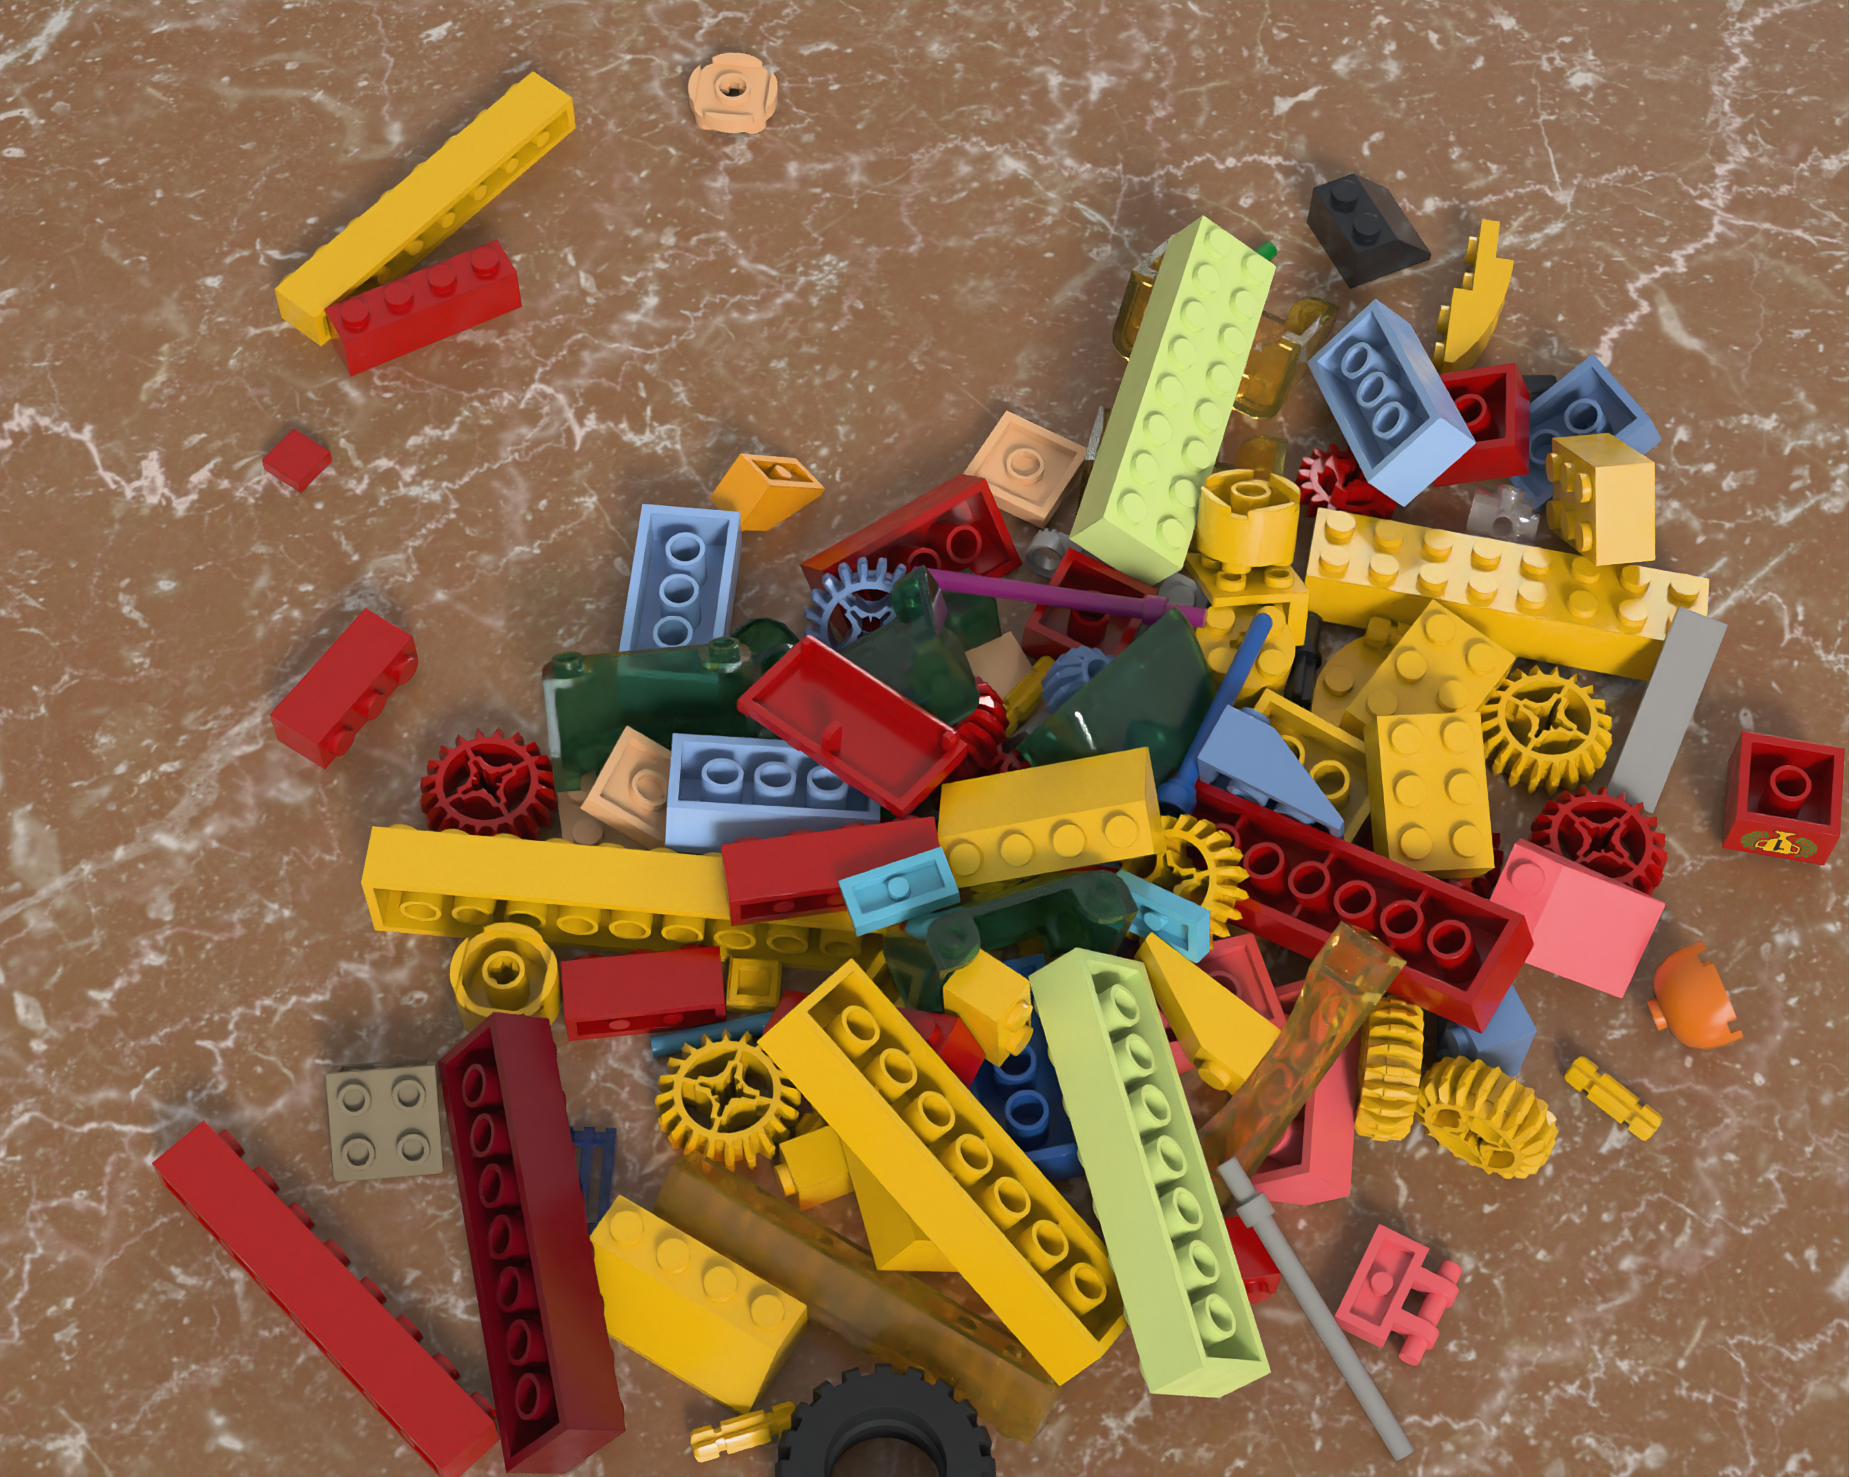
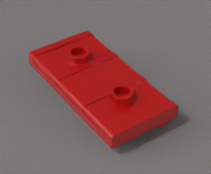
(854, 725)

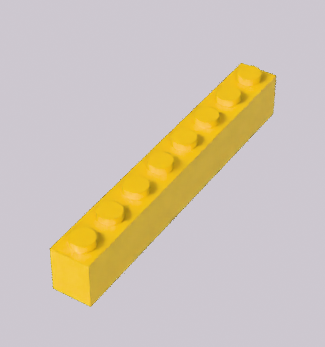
(428, 203)

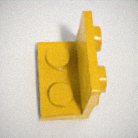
(1262, 585)

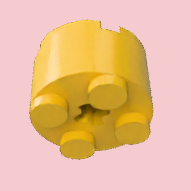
(1248, 520)
(1223, 636)
(505, 972)

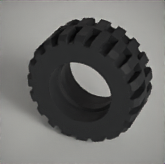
(885, 1408)

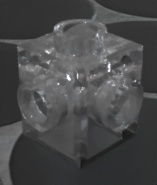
(1503, 502)

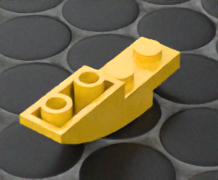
(1475, 306)

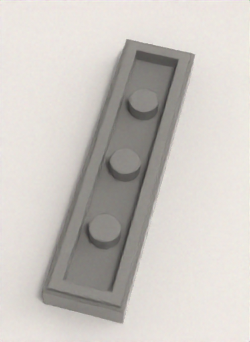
(1666, 708)

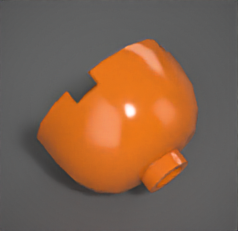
(1692, 1000)

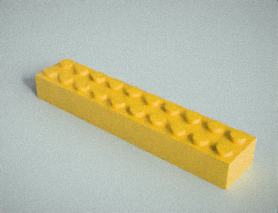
(585, 898)

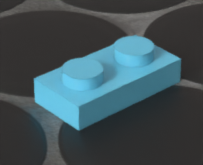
(899, 891)
(1169, 917)

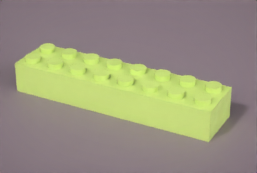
(1173, 403)
(1147, 1176)

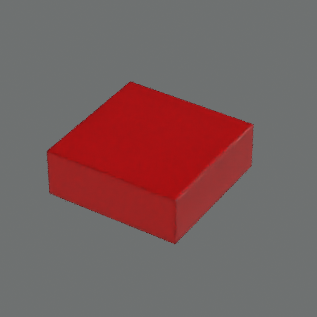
(297, 460)

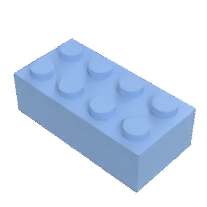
(1390, 403)
(682, 577)
(752, 789)

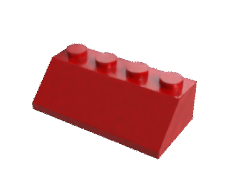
(942, 529)

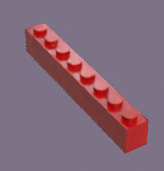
(327, 1302)

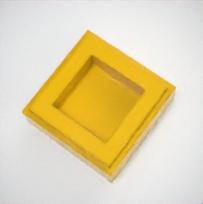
(753, 985)

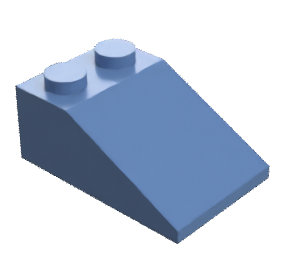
(1577, 405)
(1257, 765)
(1502, 1042)

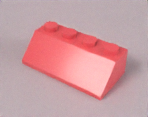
(1316, 1149)

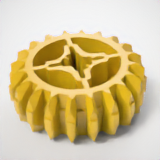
(1559, 756)
(1216, 884)
(1389, 1069)
(690, 1086)
(1485, 1117)

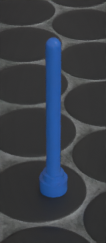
(1178, 793)

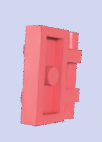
(1381, 1287)

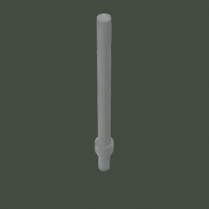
(1256, 1211)

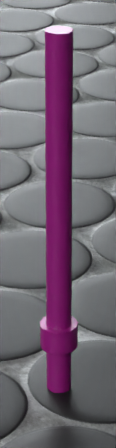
(1147, 609)

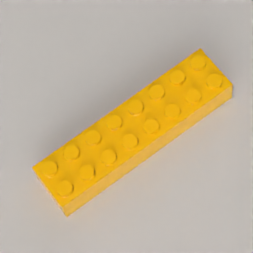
(1517, 595)
(952, 1170)

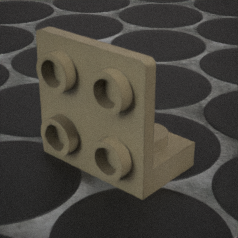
(385, 1119)

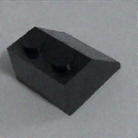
(1363, 230)

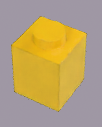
(813, 1168)

